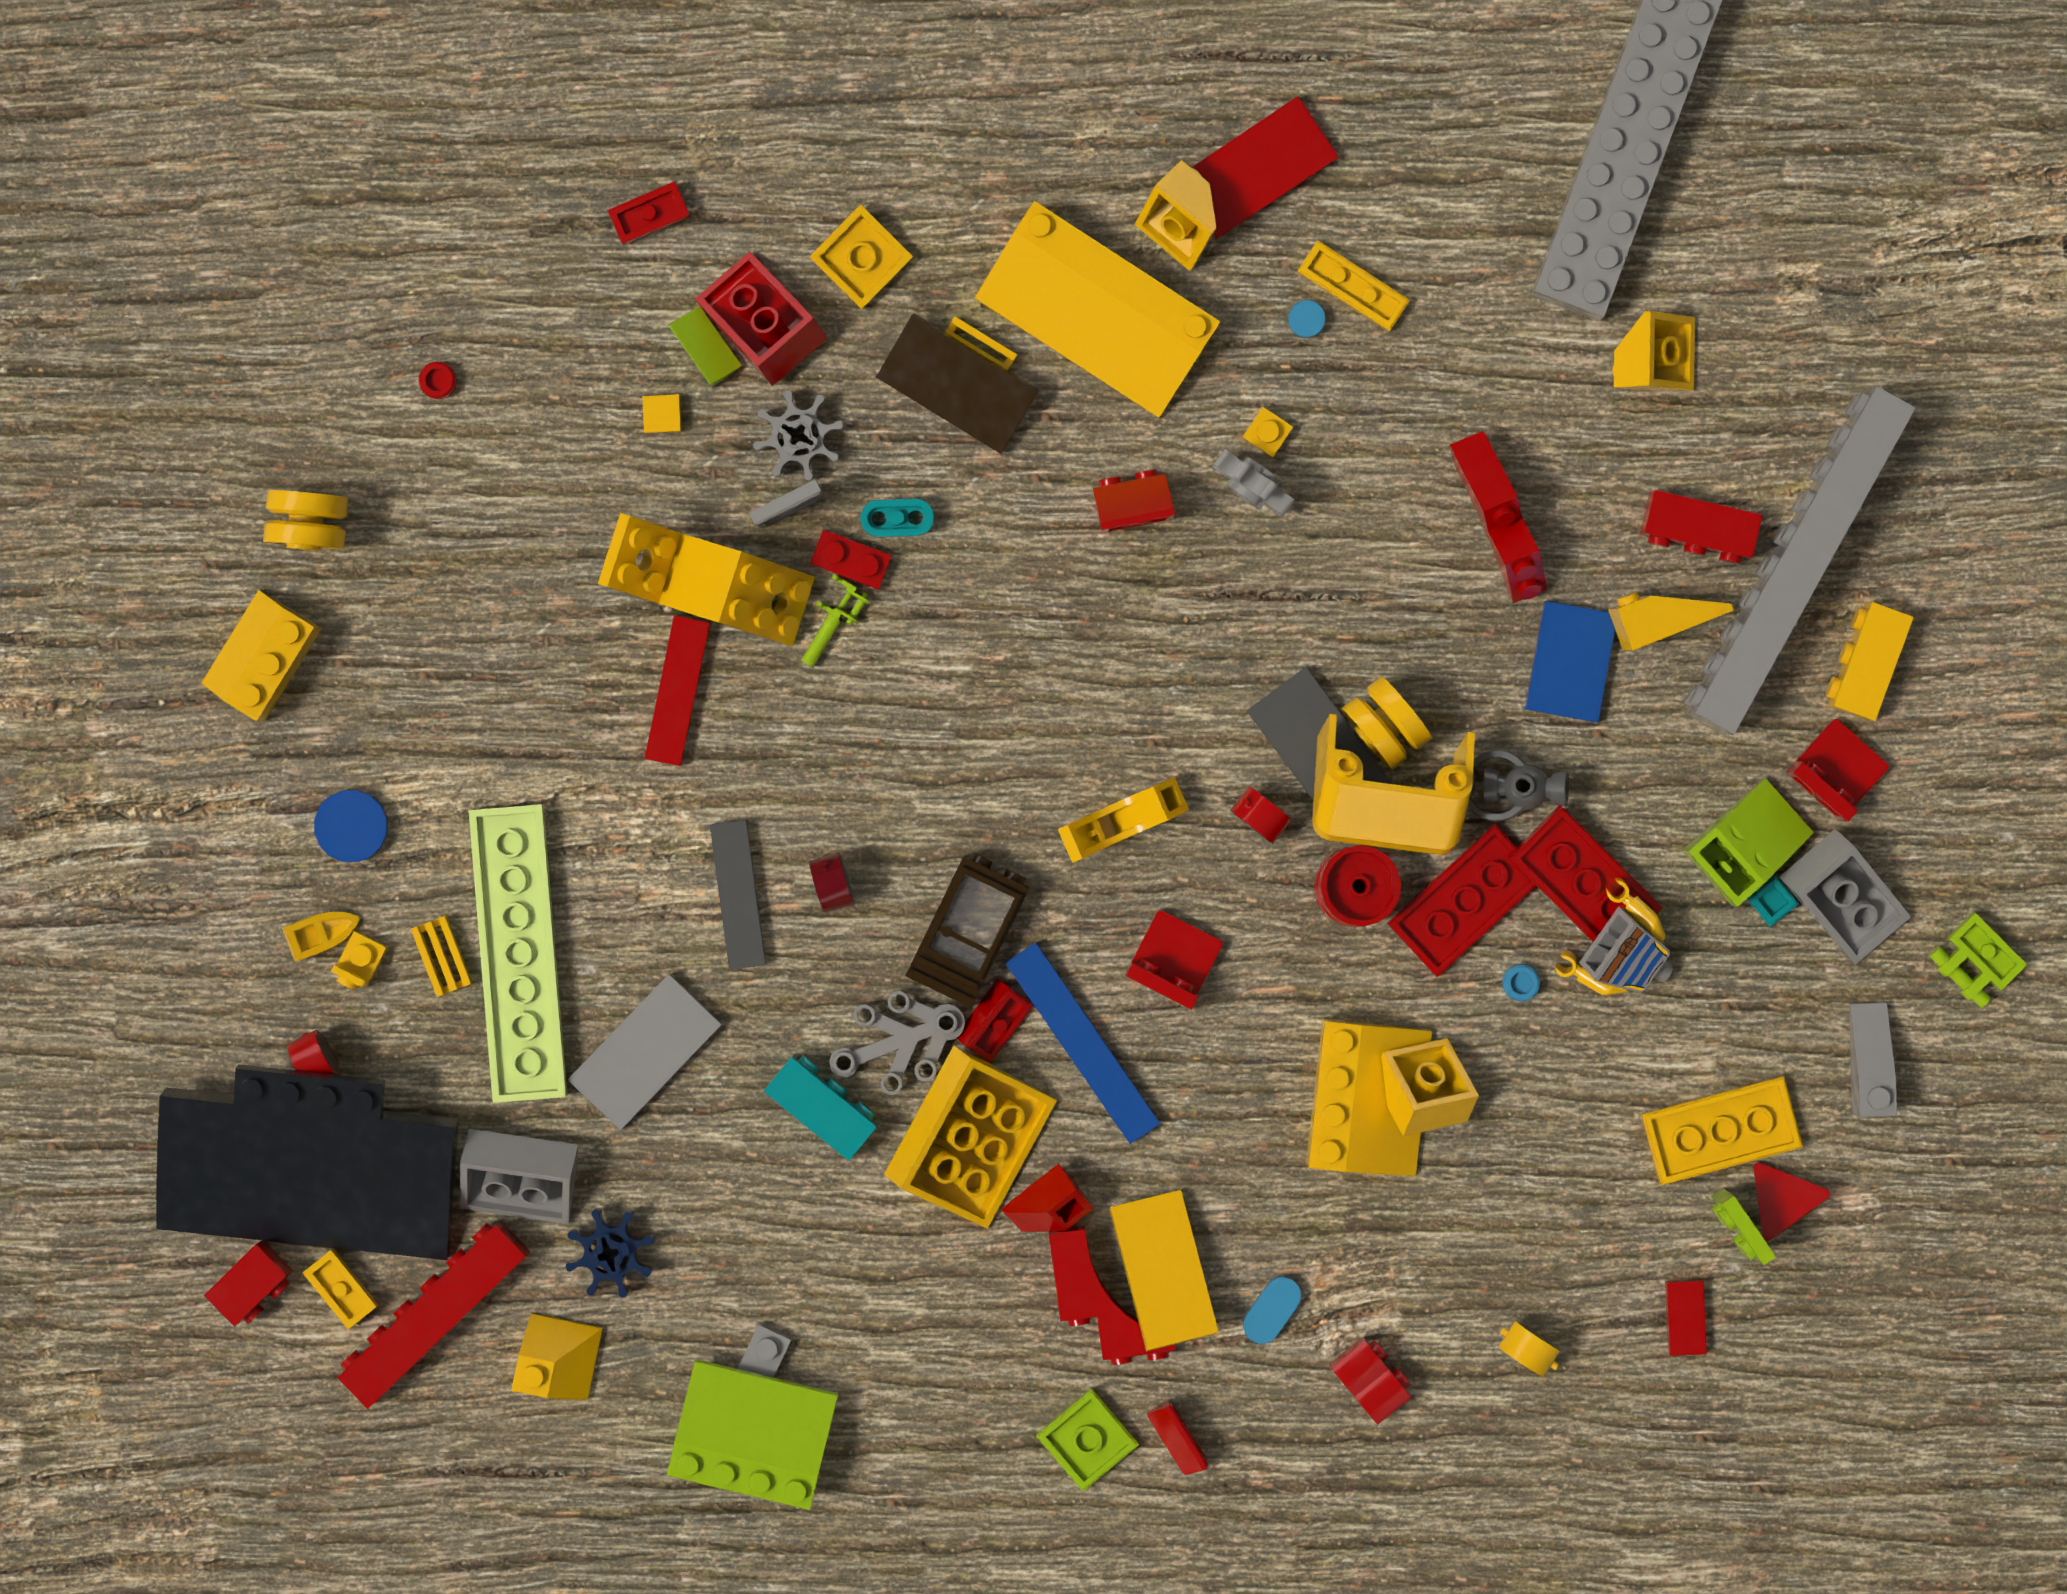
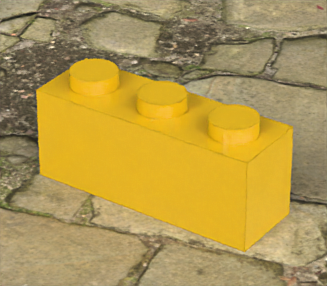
(1868, 661)

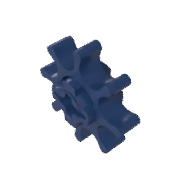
(625, 1246)

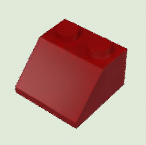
(1133, 502)

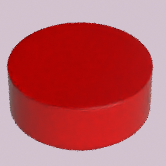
(437, 380)

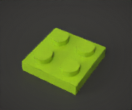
(1734, 1217)

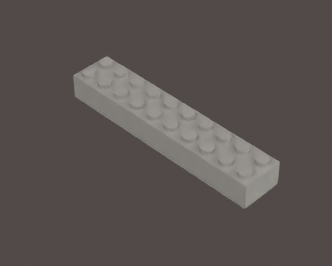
(1624, 154)
(1799, 559)

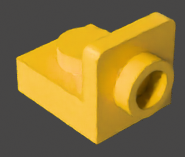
(359, 961)

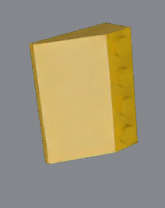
(1349, 1110)
(969, 1137)

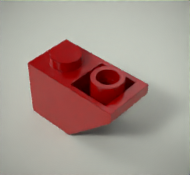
(1049, 1203)

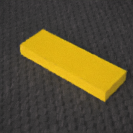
(1353, 286)

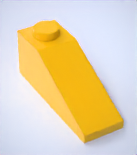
(1652, 618)

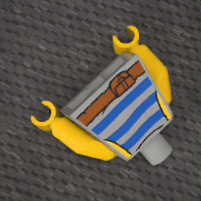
(1625, 952)

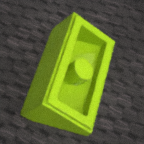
(705, 346)

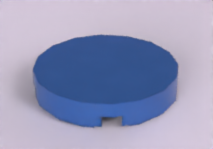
(351, 826)

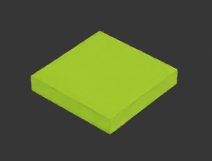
(1087, 1439)

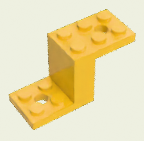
(706, 579)

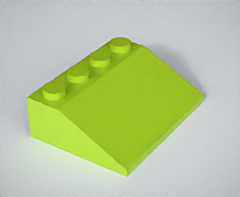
(752, 1434)

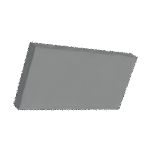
(645, 1051)

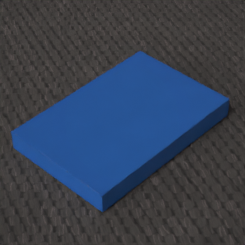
(1570, 662)

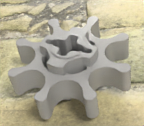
(808, 420)
(1253, 483)

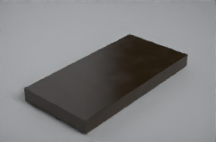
(957, 383)

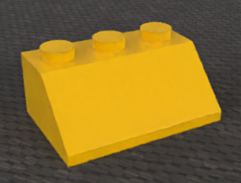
(261, 656)

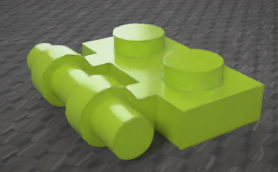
(1986, 952)

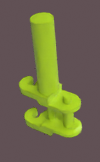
(832, 621)

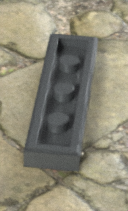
(738, 894)

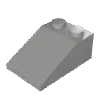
(1845, 896)

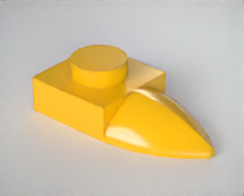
(318, 933)

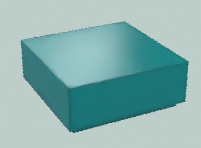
(1772, 901)

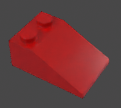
(761, 318)

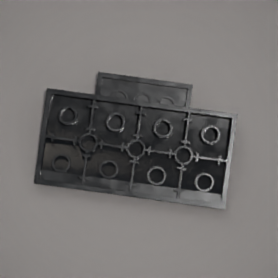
(306, 1165)

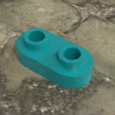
(897, 518)

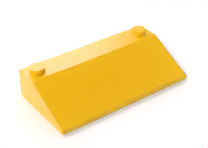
(1097, 309)

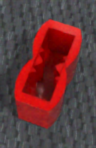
(1371, 1380)

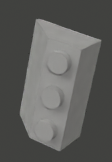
(518, 1176)

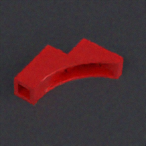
(1500, 516)
(1084, 1296)

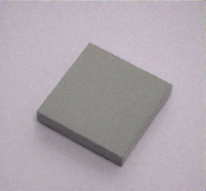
(787, 504)

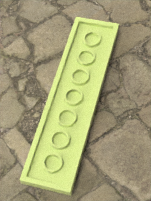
(518, 953)

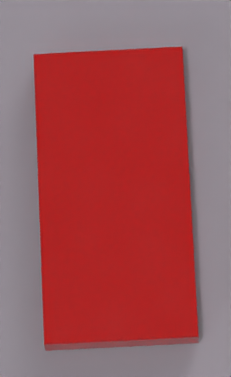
(1264, 164)
(1576, 872)
(1462, 902)

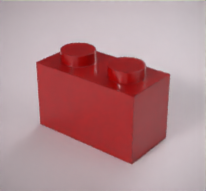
(249, 1283)

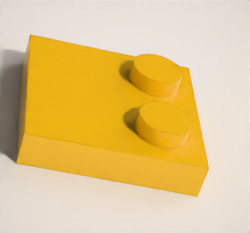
(860, 256)

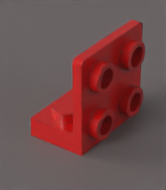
(1837, 770)
(1174, 959)

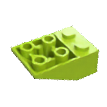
(1748, 843)

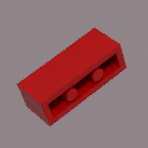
(1700, 526)

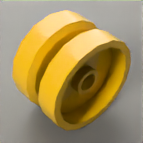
(305, 520)
(1382, 727)

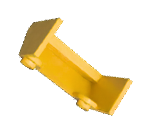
(1385, 813)

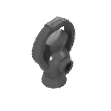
(1511, 786)

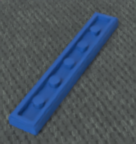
(1082, 1043)

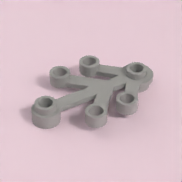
(903, 1038)

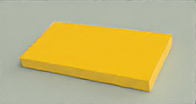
(1721, 1130)
(1163, 1270)

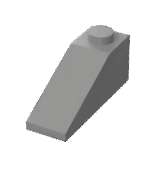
(1871, 1061)

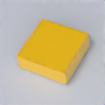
(661, 414)

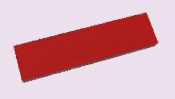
(677, 690)

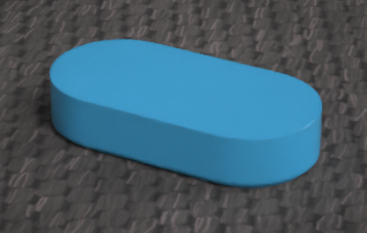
(1271, 1309)

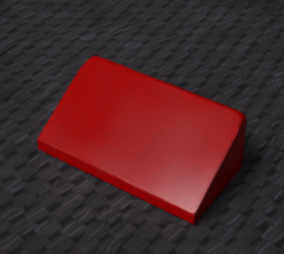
(994, 1020)
(1177, 1438)

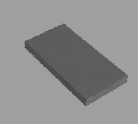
(1292, 721)

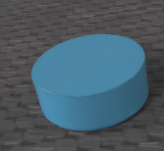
(1306, 319)
(1520, 982)

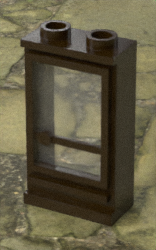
(968, 929)

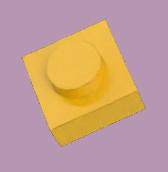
(1267, 432)

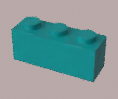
(822, 1106)

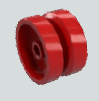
(1335, 886)

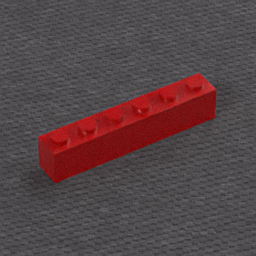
(433, 1314)

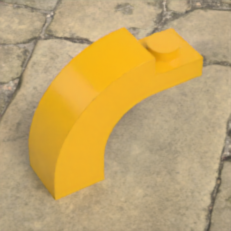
(1123, 819)

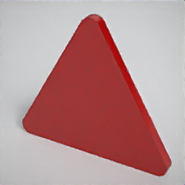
(1784, 1199)

